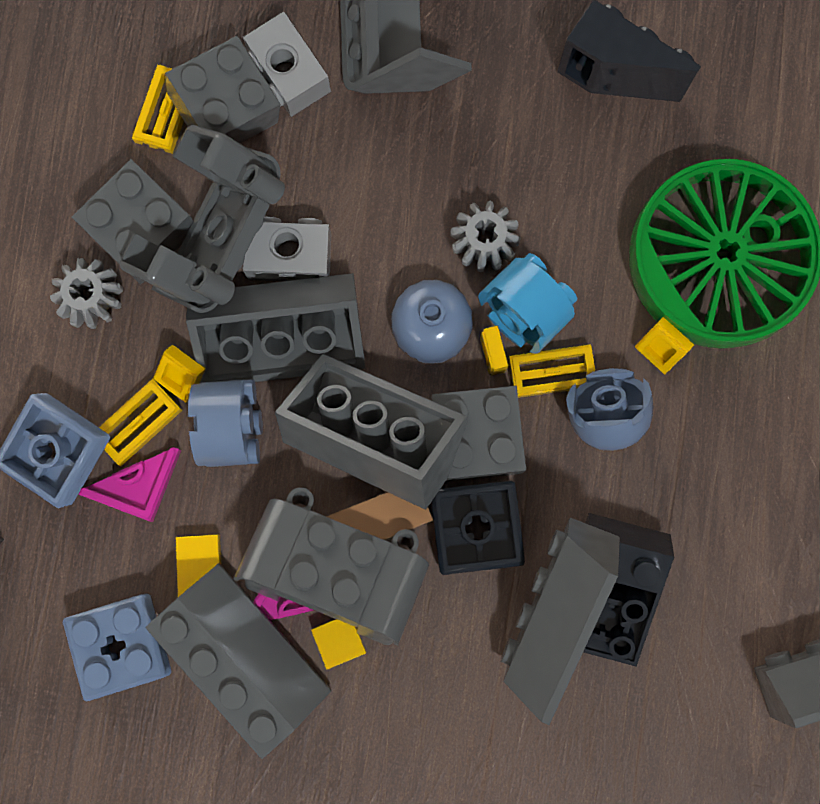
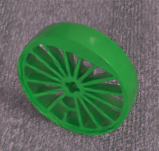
(658, 291)

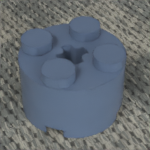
(225, 423)

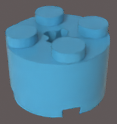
(528, 303)

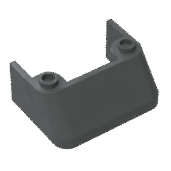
(385, 49)

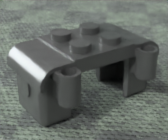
(222, 229)
(334, 568)

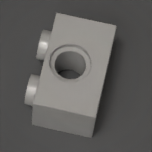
(278, 43)
(309, 261)

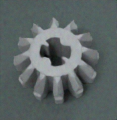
(468, 233)
(100, 284)

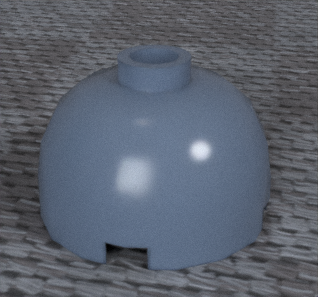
(431, 321)
(610, 409)

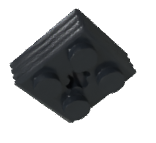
(495, 505)

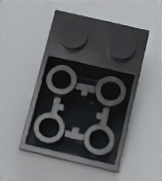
(625, 60)
(631, 606)

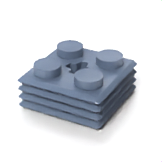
(28, 457)
(89, 641)

